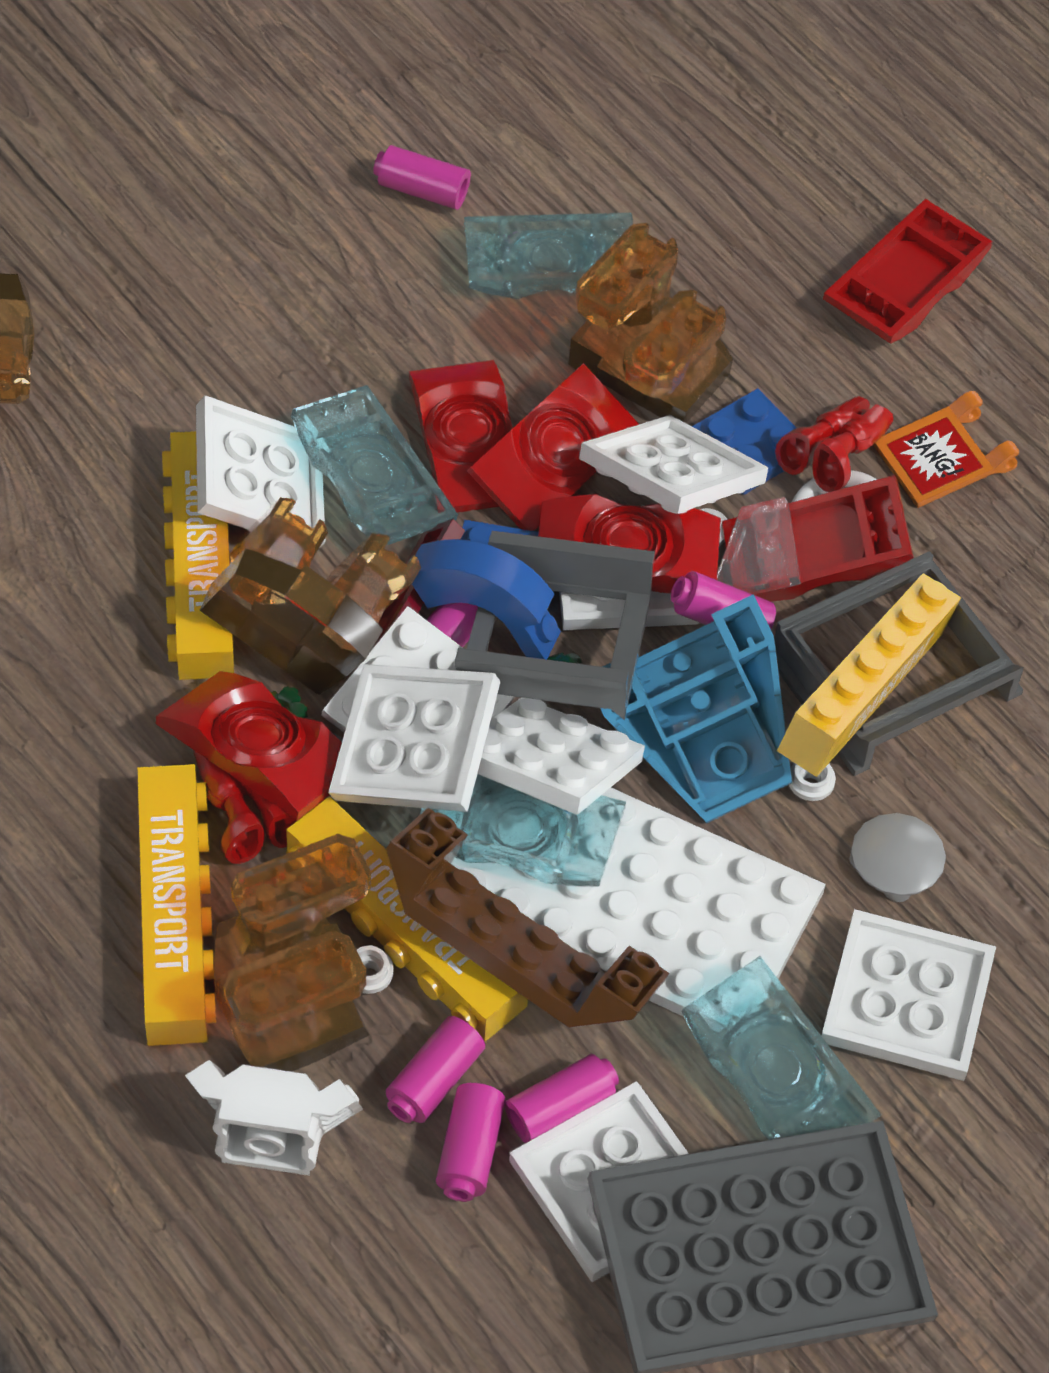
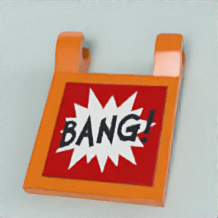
(940, 455)

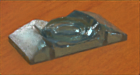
(537, 252)
(371, 465)
(536, 835)
(775, 1056)

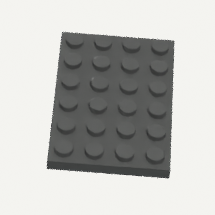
(760, 1247)

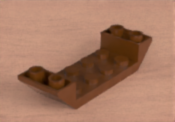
(507, 941)

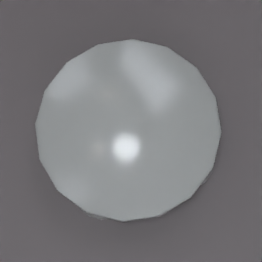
(898, 855)

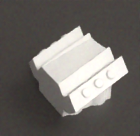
(271, 1115)

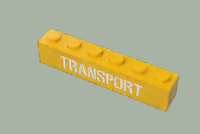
(200, 556)
(868, 675)
(172, 905)
(439, 968)

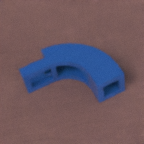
(494, 581)

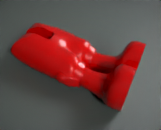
(831, 439)
(244, 831)

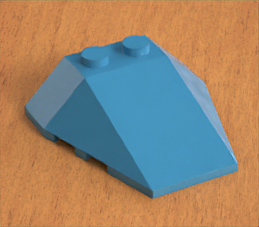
(712, 712)

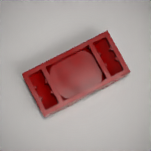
(909, 272)
(461, 419)
(542, 452)
(844, 536)
(679, 540)
(256, 740)

